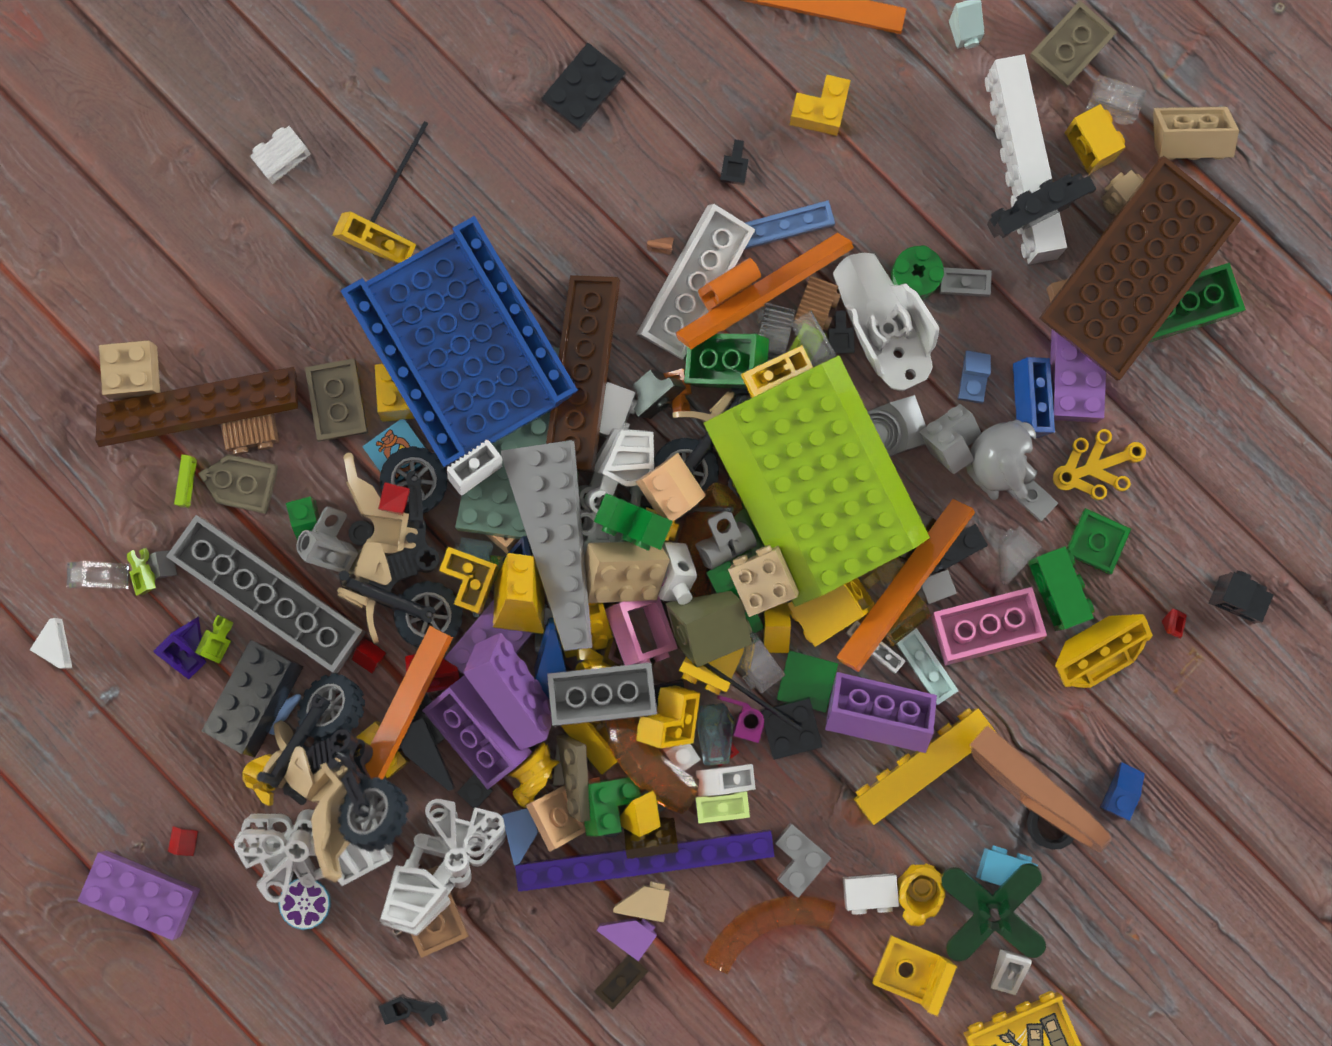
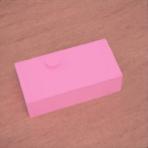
(988, 626)

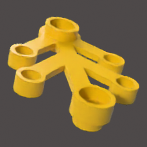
(1094, 466)

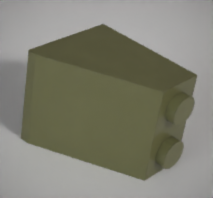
(710, 626)

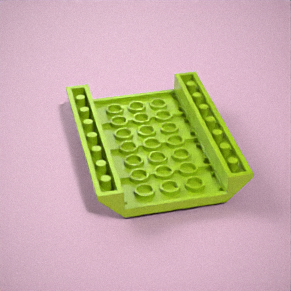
(817, 479)

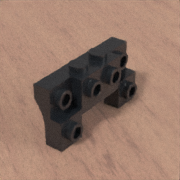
(1040, 205)

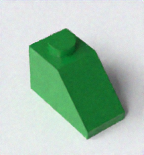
(302, 514)

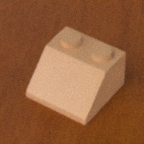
(671, 488)

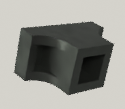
(655, 393)

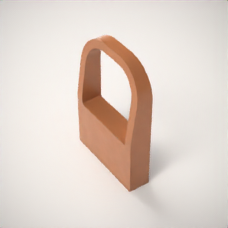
(1036, 790)

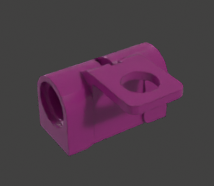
(740, 729)

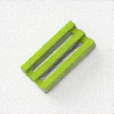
(185, 481)

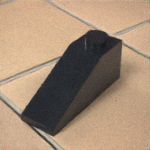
(423, 751)

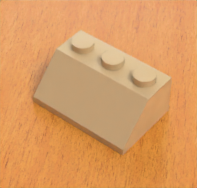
(1195, 132)

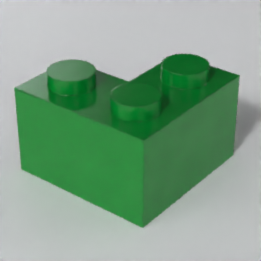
(634, 522)
(604, 802)

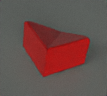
(394, 499)

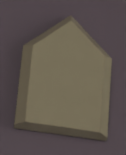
(241, 482)

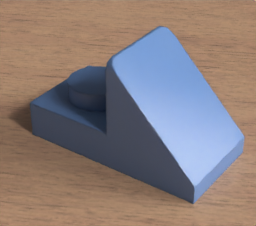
(974, 376)

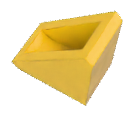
(777, 629)
(641, 815)

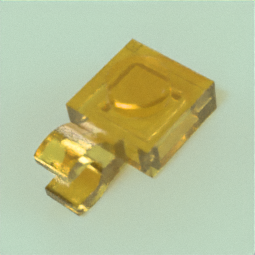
(885, 572)

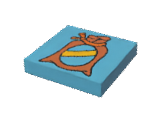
(389, 442)

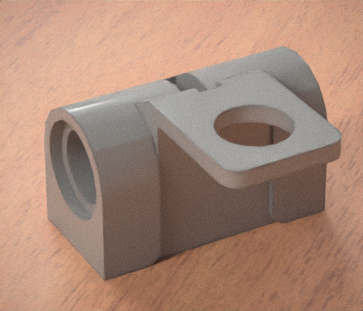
(725, 544)
(323, 547)

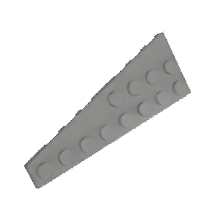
(549, 507)

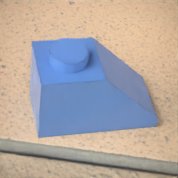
(520, 833)

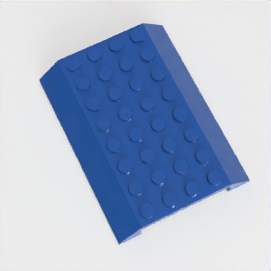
(460, 343)

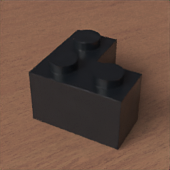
(1241, 596)

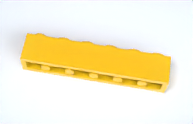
(921, 768)

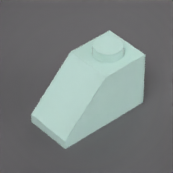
(967, 23)

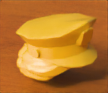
(533, 774)
(920, 893)

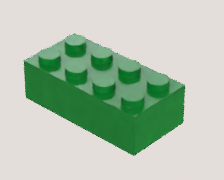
(1208, 301)

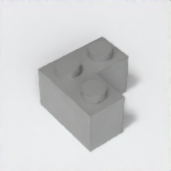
(950, 437)
(806, 859)

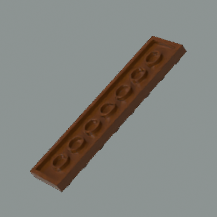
(586, 357)
(196, 406)

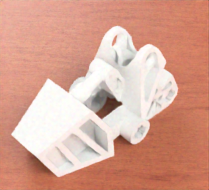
(621, 460)
(290, 851)
(418, 896)

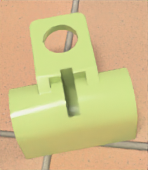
(722, 807)

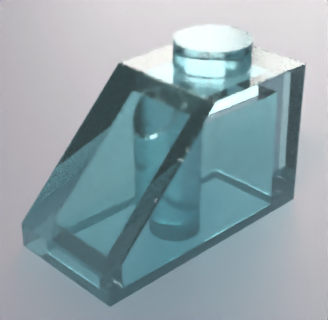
(715, 733)

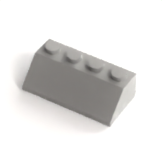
(601, 694)

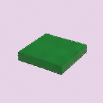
(1098, 541)
(806, 678)

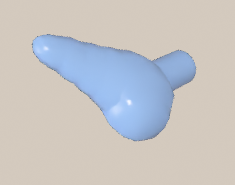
(286, 709)

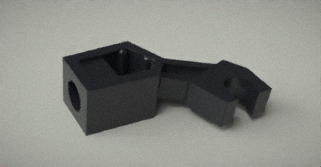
(424, 1008)

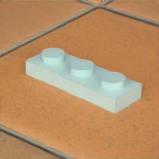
(926, 666)

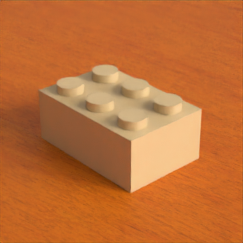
(623, 572)

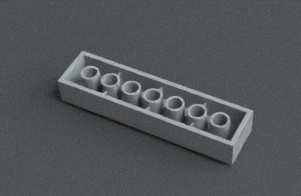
(266, 594)

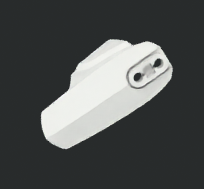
(887, 320)

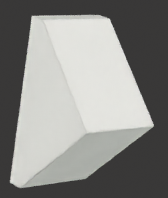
(53, 644)
(1010, 971)

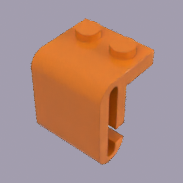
(729, 285)

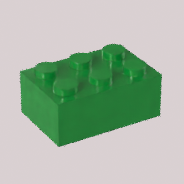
(723, 359)
(1061, 589)

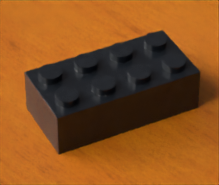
(252, 698)

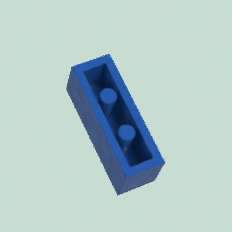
(1034, 394)

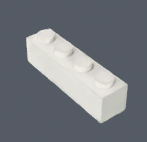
(882, 653)

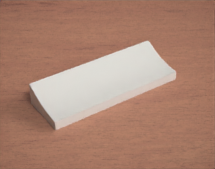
(707, 255)

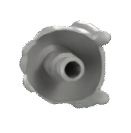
(1001, 459)

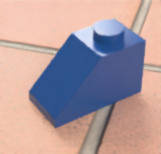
(1123, 792)

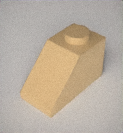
(646, 902)

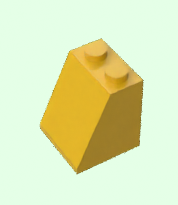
(519, 595)
(832, 611)

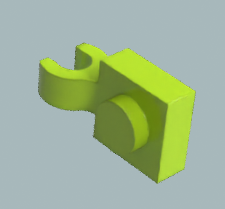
(141, 574)
(214, 644)

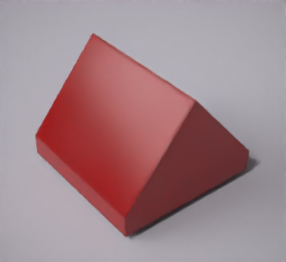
(368, 656)
(183, 841)

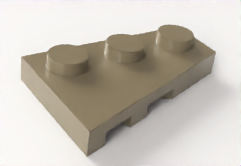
(575, 776)

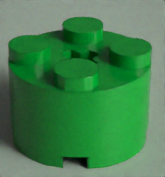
(921, 260)

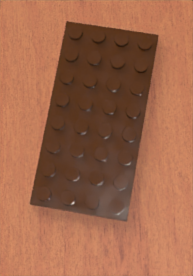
(1140, 268)

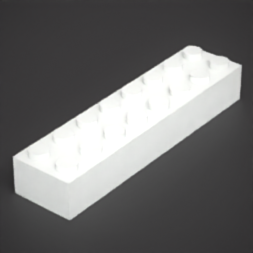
(1023, 151)

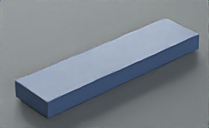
(790, 224)

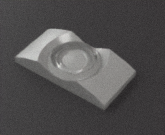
(899, 425)

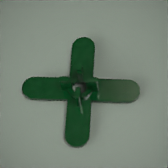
(980, 901)

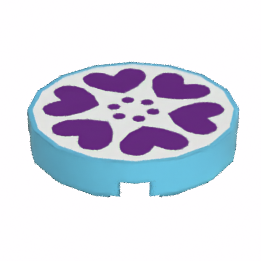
(304, 906)

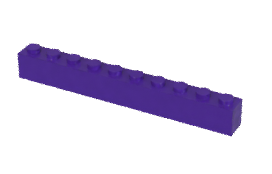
(616, 865)

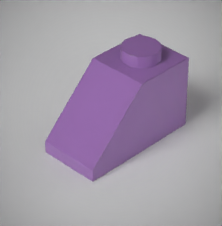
(629, 935)

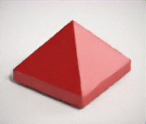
(1174, 623)

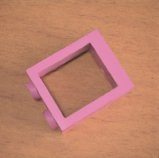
(626, 637)

